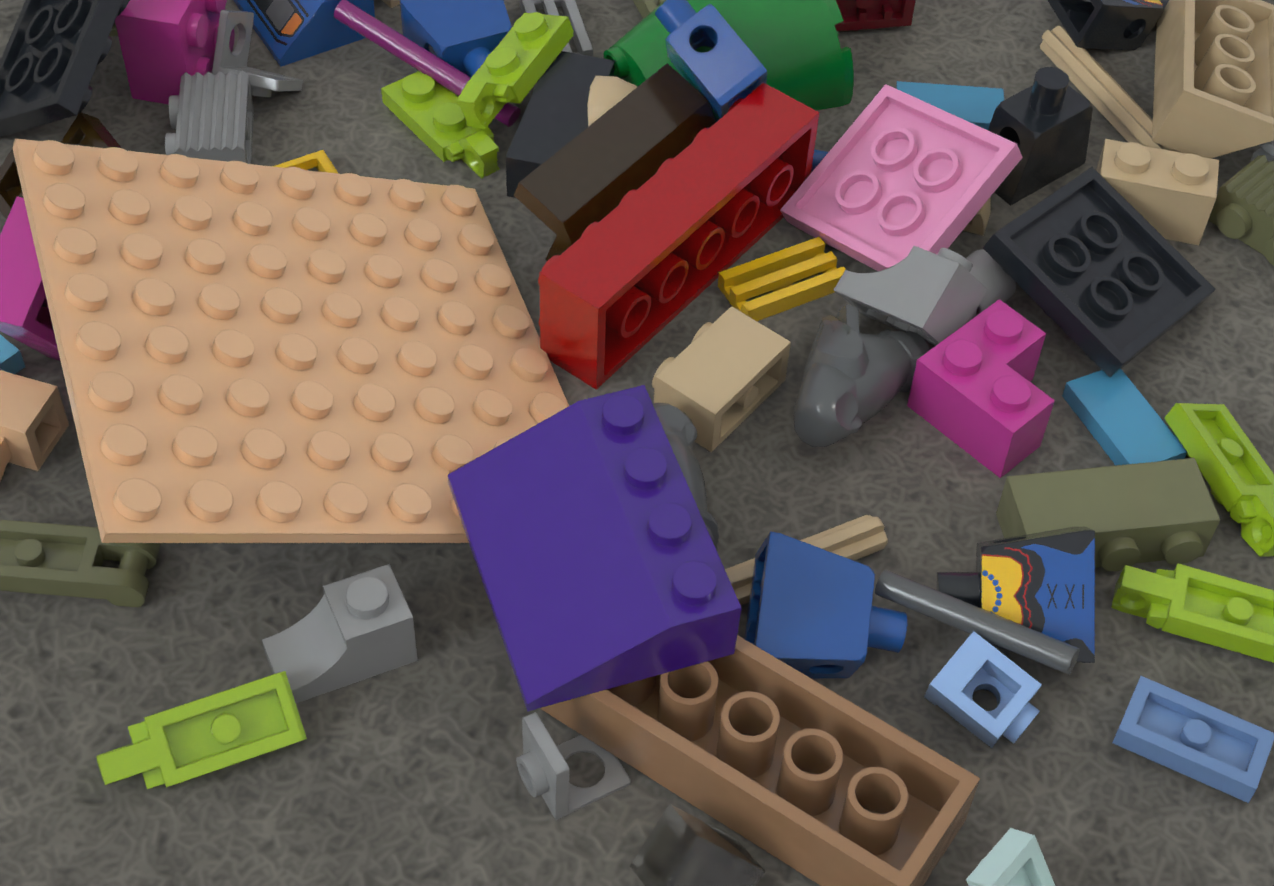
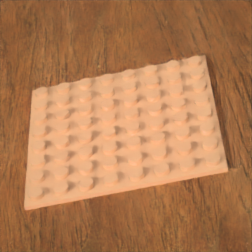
(277, 345)

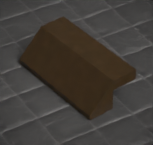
(614, 156)

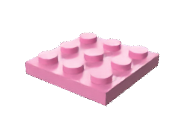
(900, 181)

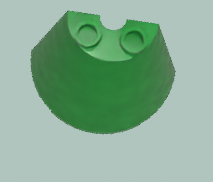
(787, 36)

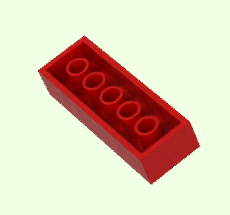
(674, 235)

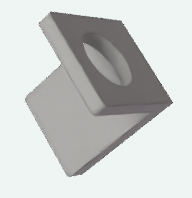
(260, 81)
(547, 773)

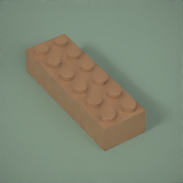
(786, 766)

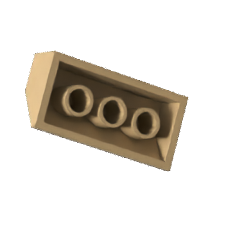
(1214, 76)

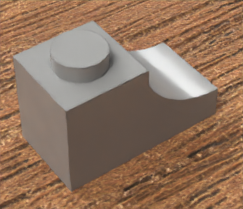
(919, 294)
(348, 637)

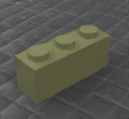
(1134, 508)

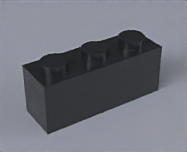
(554, 113)

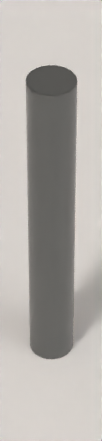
(972, 618)

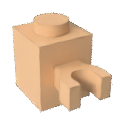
(29, 421)

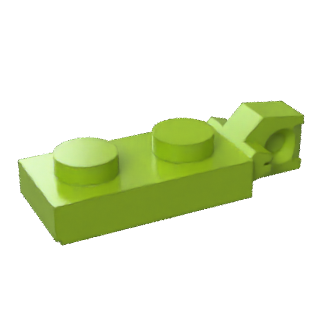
(514, 66)
(440, 123)
(1231, 467)
(1201, 607)
(208, 734)

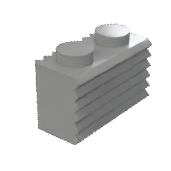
(212, 117)

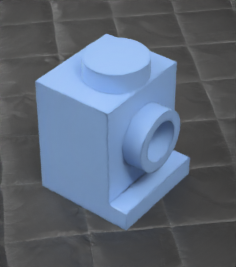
(979, 667)

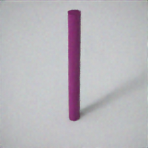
(412, 54)

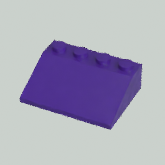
(595, 552)

